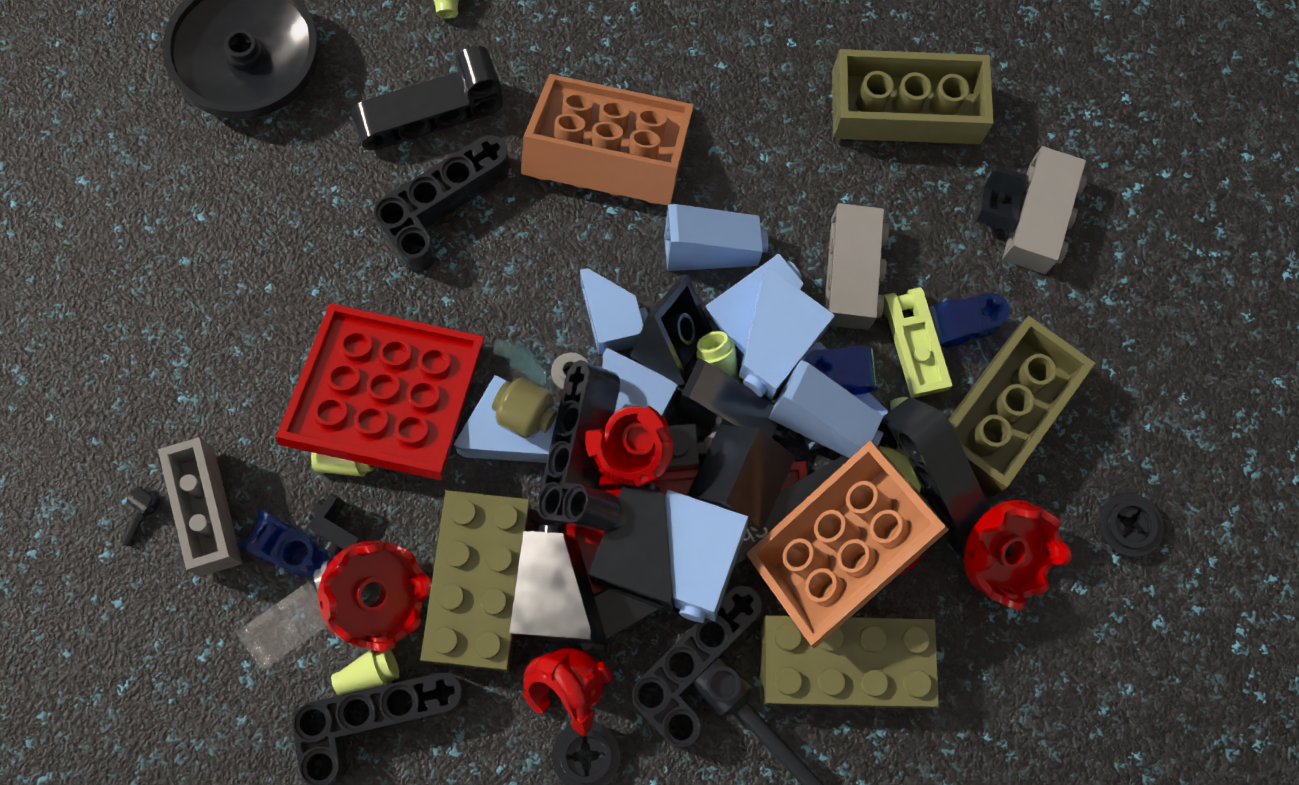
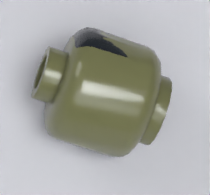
(524, 408)

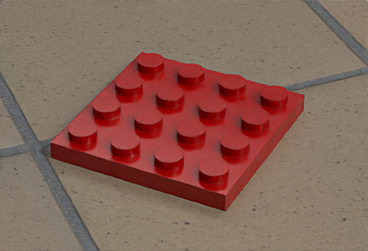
(382, 391)

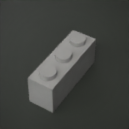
(1046, 211)
(856, 266)
(199, 507)

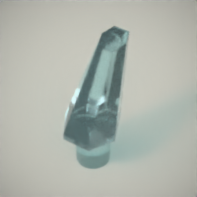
(521, 359)

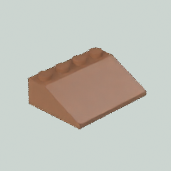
(606, 139)
(845, 543)

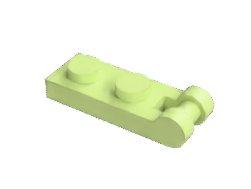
(917, 343)

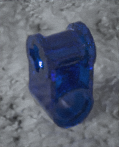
(962, 319)
(849, 367)
(277, 542)

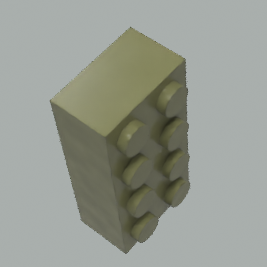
(911, 96)
(1017, 402)
(475, 581)
(856, 666)

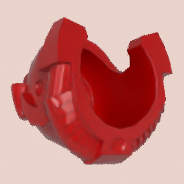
(633, 446)
(575, 679)

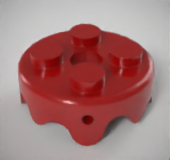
(1035, 551)
(400, 600)

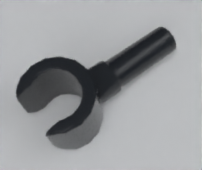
(145, 503)

